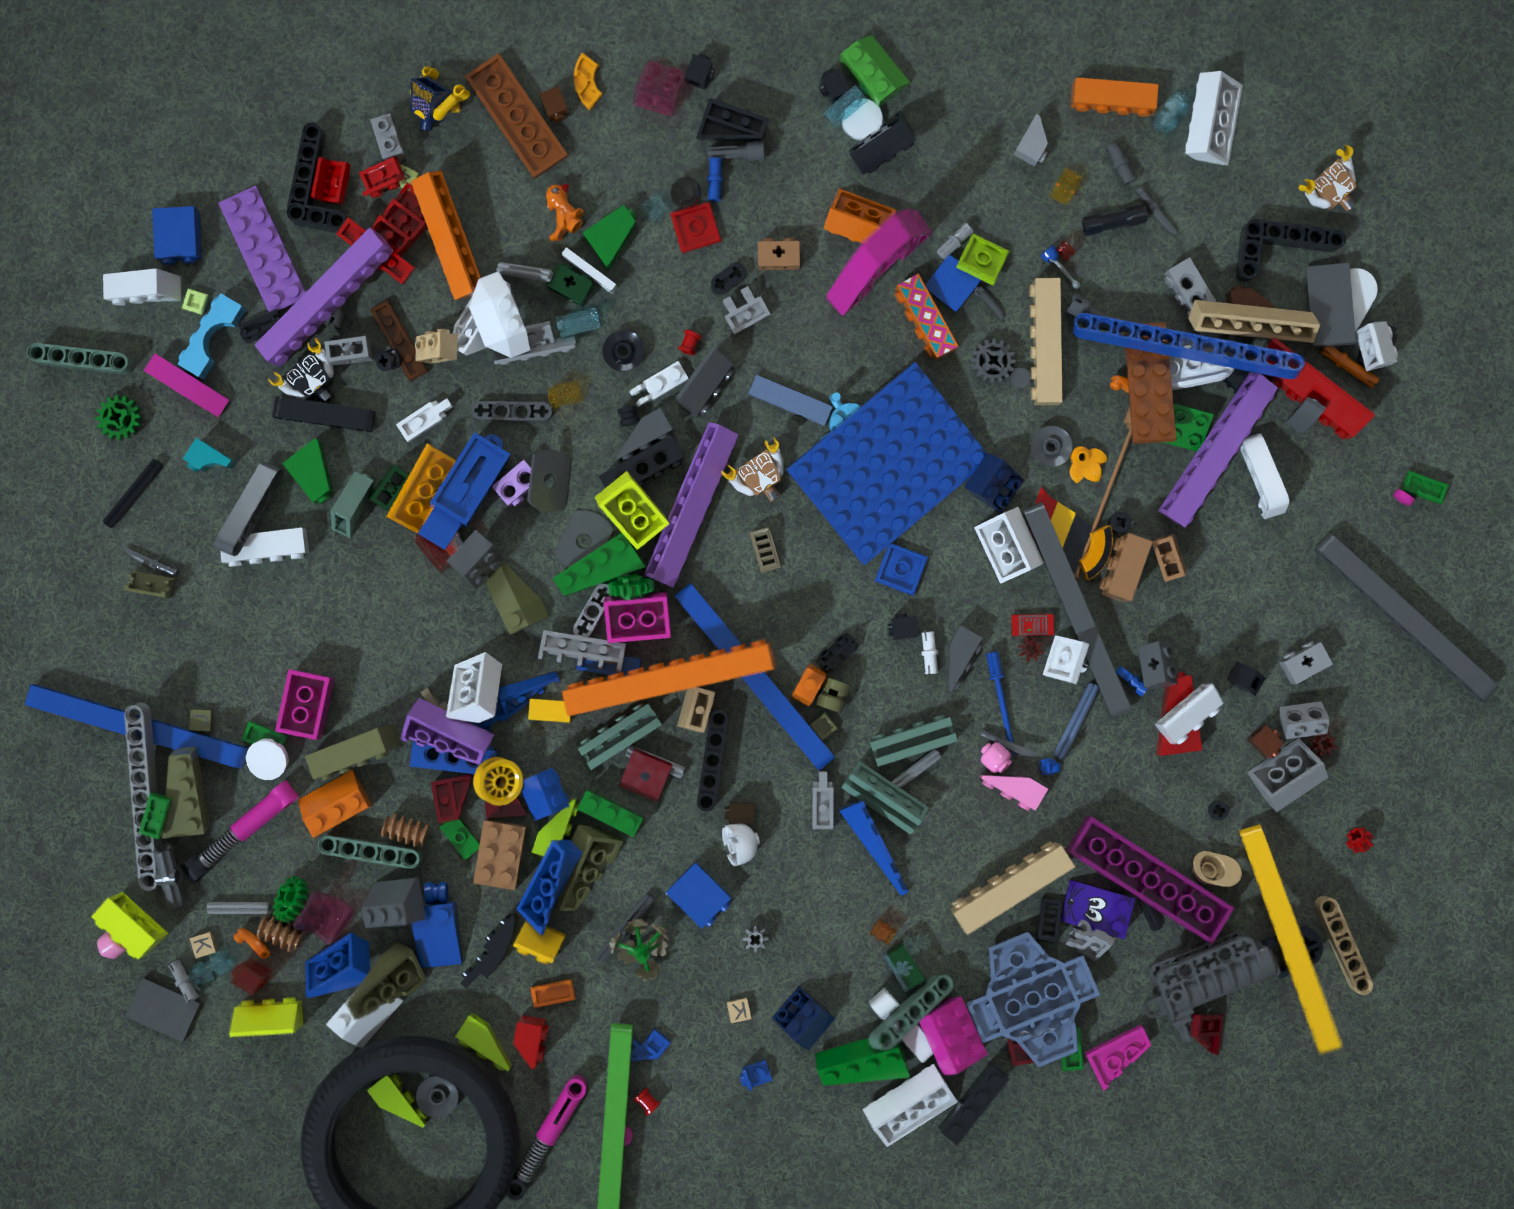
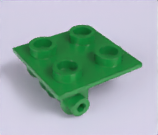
(1190, 427)

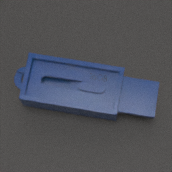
(464, 488)

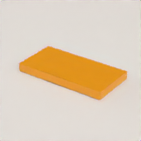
(414, 499)

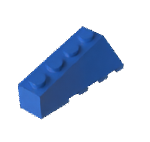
(548, 883)

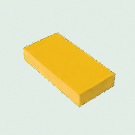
(548, 710)

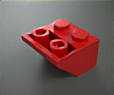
(529, 1037)

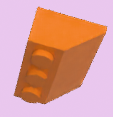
(856, 216)
(333, 804)

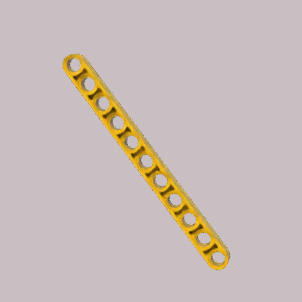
(1290, 939)

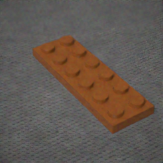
(516, 116)
(1150, 394)

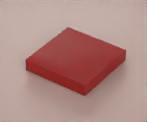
(695, 227)

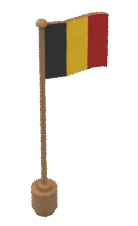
(1069, 526)

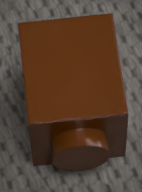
(554, 104)

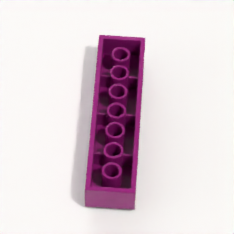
(1149, 879)

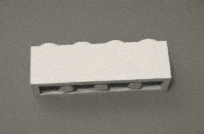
(272, 546)

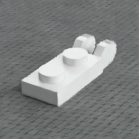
(661, 383)

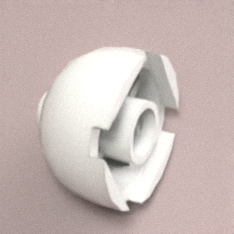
(741, 843)

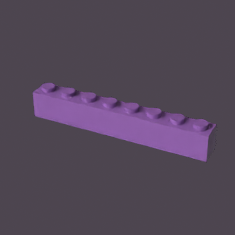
(324, 297)
(1218, 449)
(691, 504)

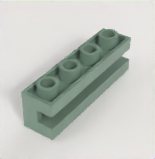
(620, 736)
(912, 741)
(885, 797)

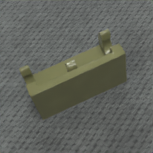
(150, 584)

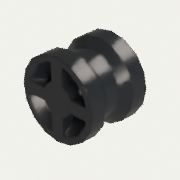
(388, 359)
(628, 416)
(1116, 524)

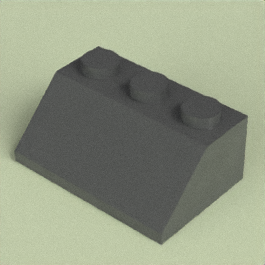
(705, 382)
(393, 903)

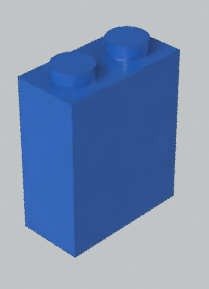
(176, 235)
(699, 895)

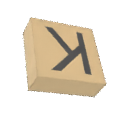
(203, 944)
(739, 1010)

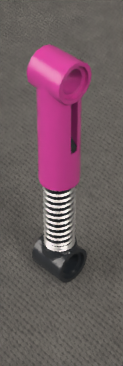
(241, 830)
(548, 1135)

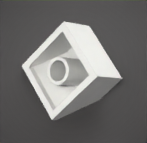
(1377, 345)

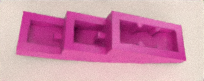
(186, 385)

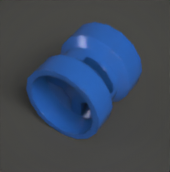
(436, 892)

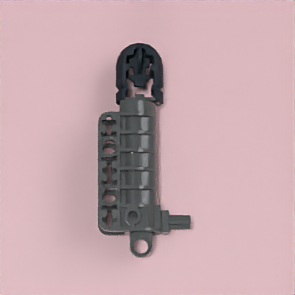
(1217, 973)

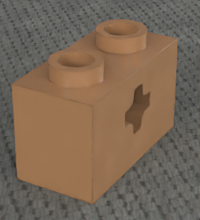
(789, 258)
(1169, 557)

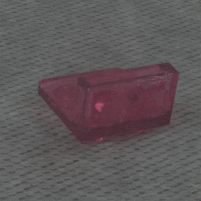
(658, 88)
(324, 916)

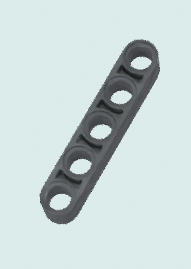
(248, 509)

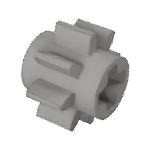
(755, 932)

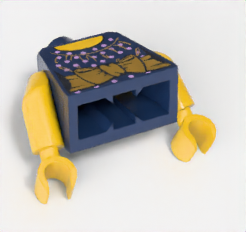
(432, 100)

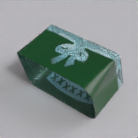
(903, 967)

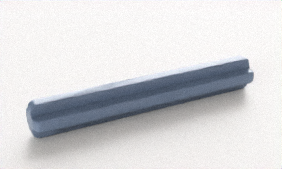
(1076, 721)

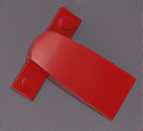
(399, 227)

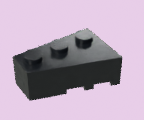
(731, 123)
(883, 144)

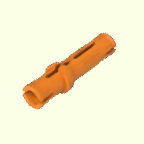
(1355, 369)

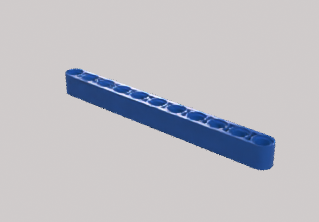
(1196, 341)
(758, 682)
(114, 720)

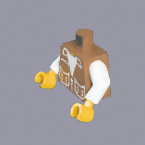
(1333, 184)
(759, 473)

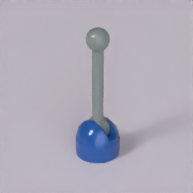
(1051, 256)

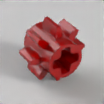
(1359, 840)

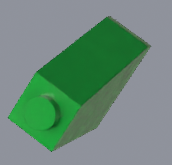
(611, 234)
(311, 471)

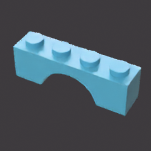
(222, 314)

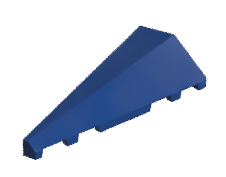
(516, 696)
(865, 829)

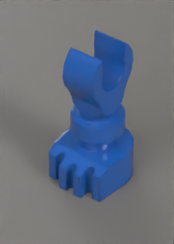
(1133, 680)
(1049, 766)

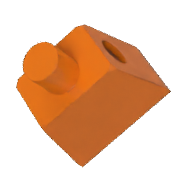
(808, 685)

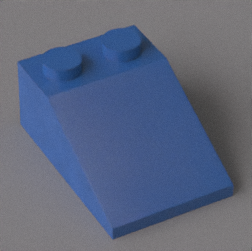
(438, 935)
(338, 966)

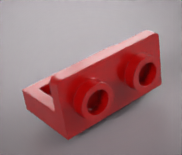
(382, 177)
(330, 181)

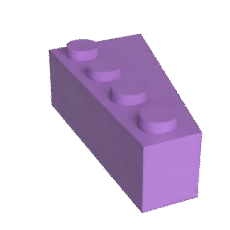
(431, 727)

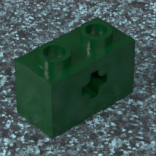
(577, 294)
(388, 488)

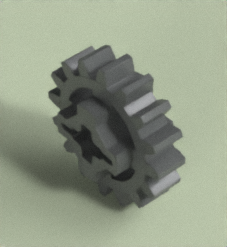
(986, 354)

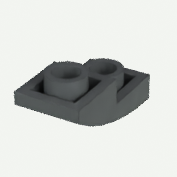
(1305, 415)

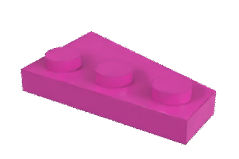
(1116, 1054)

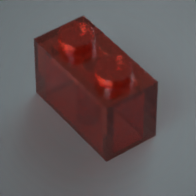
(250, 976)

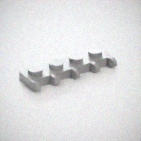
(582, 648)

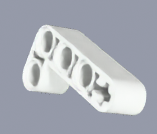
(1266, 478)
(915, 1039)

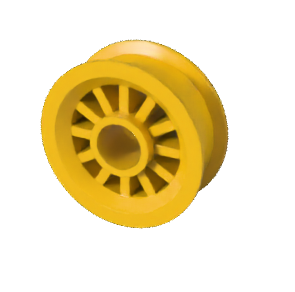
(501, 768)

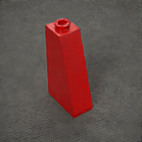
(1172, 697)

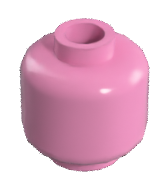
(995, 757)
(108, 947)

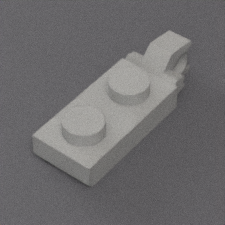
(822, 803)

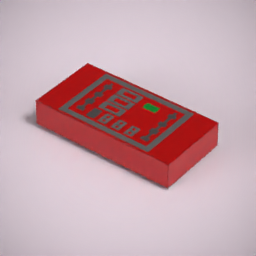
(1032, 625)

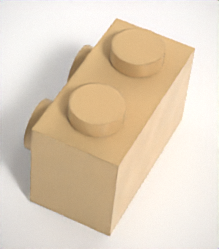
(436, 346)
(696, 709)

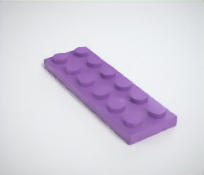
(263, 249)

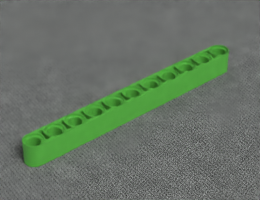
(615, 1116)

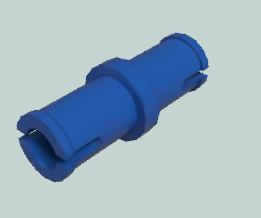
(715, 179)

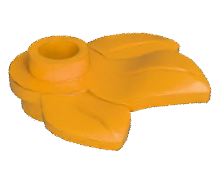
(1089, 466)

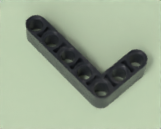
(305, 184)
(1282, 239)

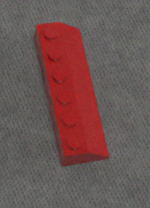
(1341, 411)

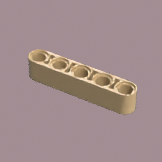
(1350, 952)

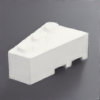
(141, 286)

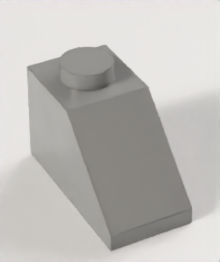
(1033, 143)

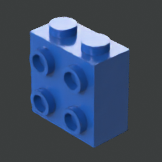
(544, 794)

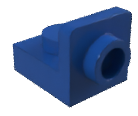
(755, 1074)

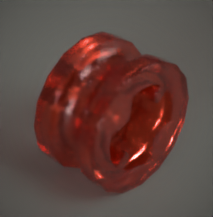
(1065, 250)

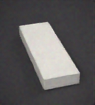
(587, 269)

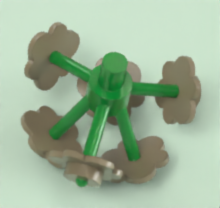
(632, 953)

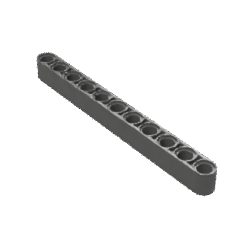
(1076, 609)
(1406, 617)

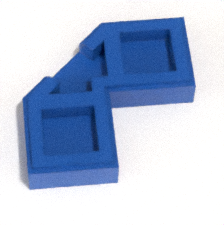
(651, 1048)

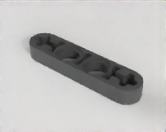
(511, 411)

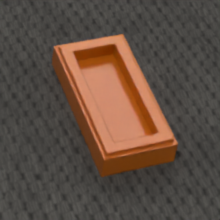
(553, 993)

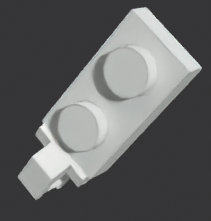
(423, 419)

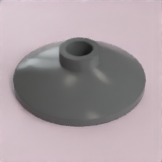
(1062, 446)
(434, 1106)

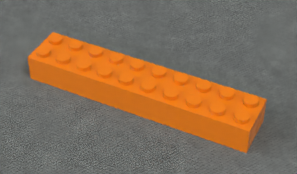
(670, 678)

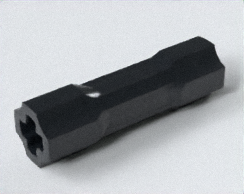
(1127, 217)

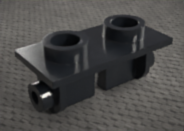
(259, 326)
(843, 645)

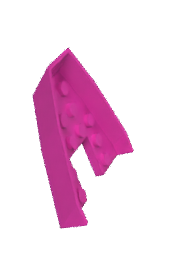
(891, 241)

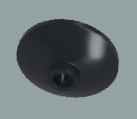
(623, 340)

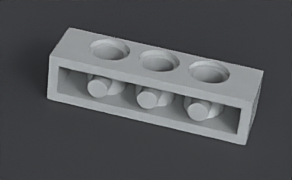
(1198, 289)

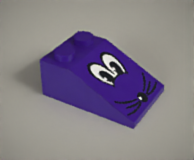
(1099, 907)

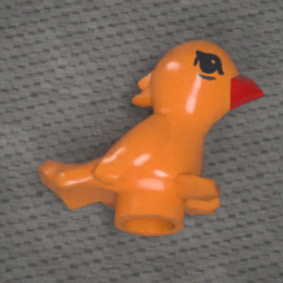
(566, 215)

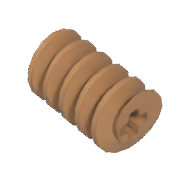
(405, 830)
(279, 934)

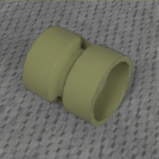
(831, 702)

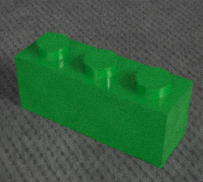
(610, 813)

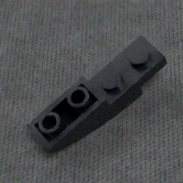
(497, 945)

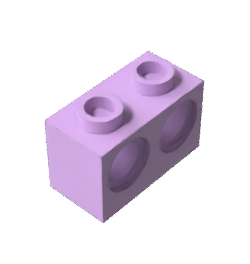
(513, 479)

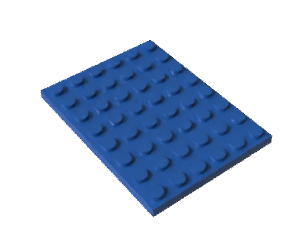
(888, 463)

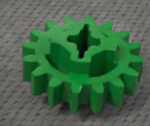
(109, 420)
(631, 586)
(290, 899)

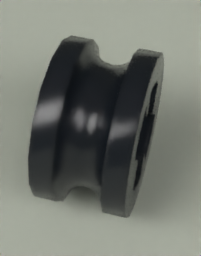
(1215, 816)

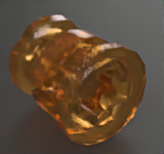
(883, 931)

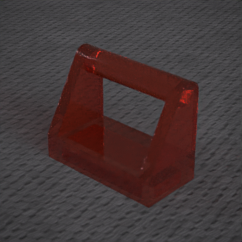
(435, 553)

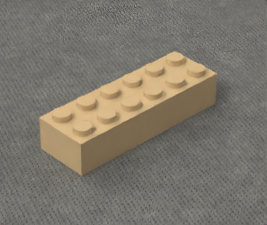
(1011, 887)

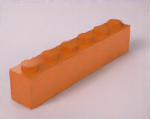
(447, 233)

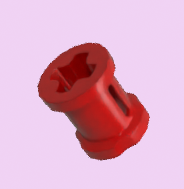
(689, 342)
(646, 1100)

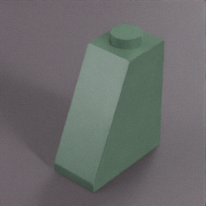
(351, 504)

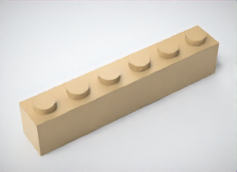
(1254, 321)
(1047, 341)

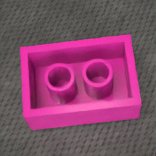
(637, 618)
(305, 704)
(952, 1036)

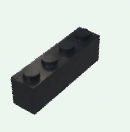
(973, 1103)

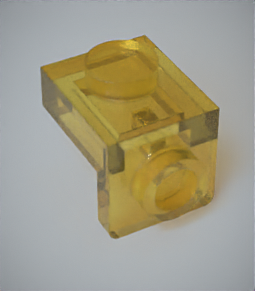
(1065, 186)
(564, 394)

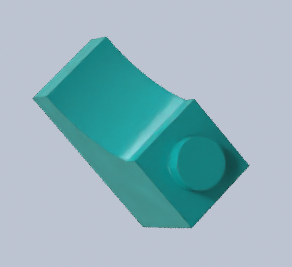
(203, 456)

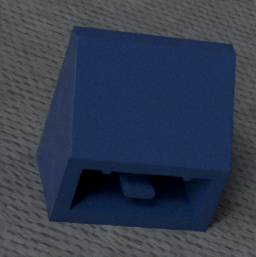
(994, 483)
(803, 1018)

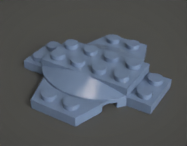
(1033, 999)

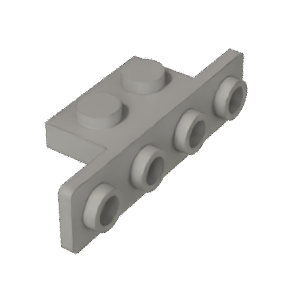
(540, 342)

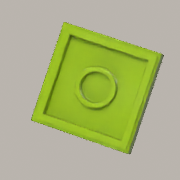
(982, 259)

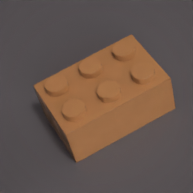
(1125, 567)
(500, 854)

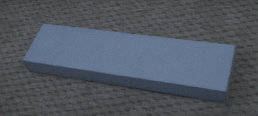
(790, 400)

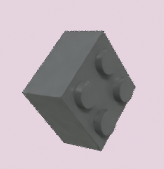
(475, 560)

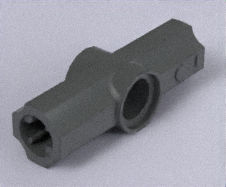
(169, 876)

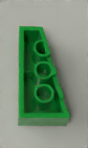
(601, 566)
(861, 1063)

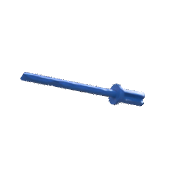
(996, 674)

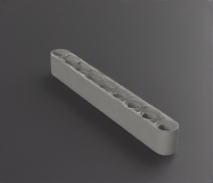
(138, 785)

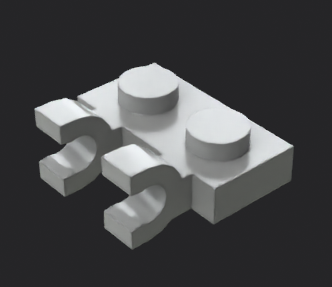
(748, 314)
(1090, 943)

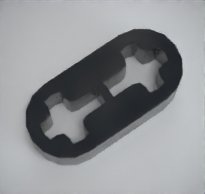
(725, 274)

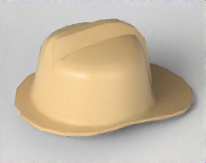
(1216, 869)

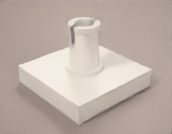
(1066, 659)

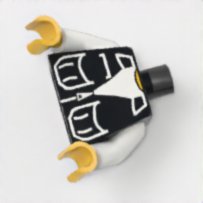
(308, 377)

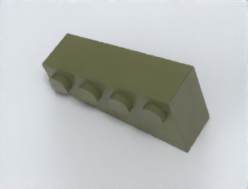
(353, 751)
(185, 786)

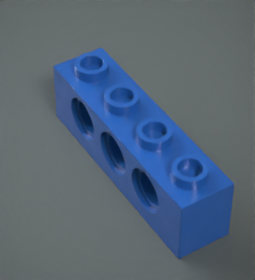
(421, 758)

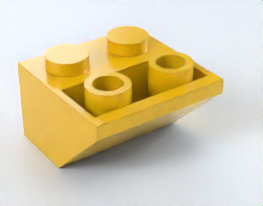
(544, 946)

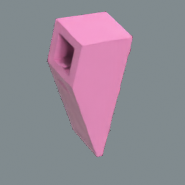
(1021, 788)

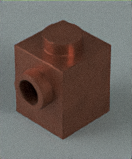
(1266, 741)

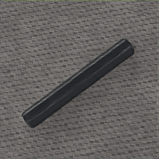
(132, 493)

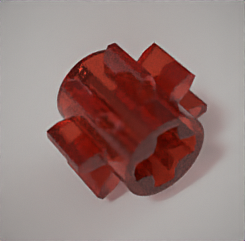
(1026, 653)
(1330, 744)

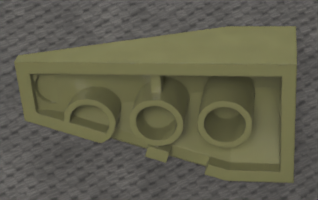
(515, 600)
(597, 850)
(391, 977)

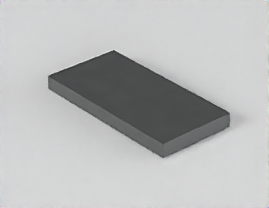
(1331, 304)

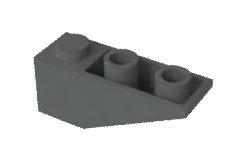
(649, 430)
(960, 650)

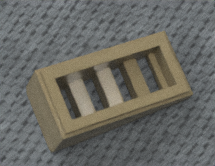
(765, 531)

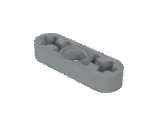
(584, 612)

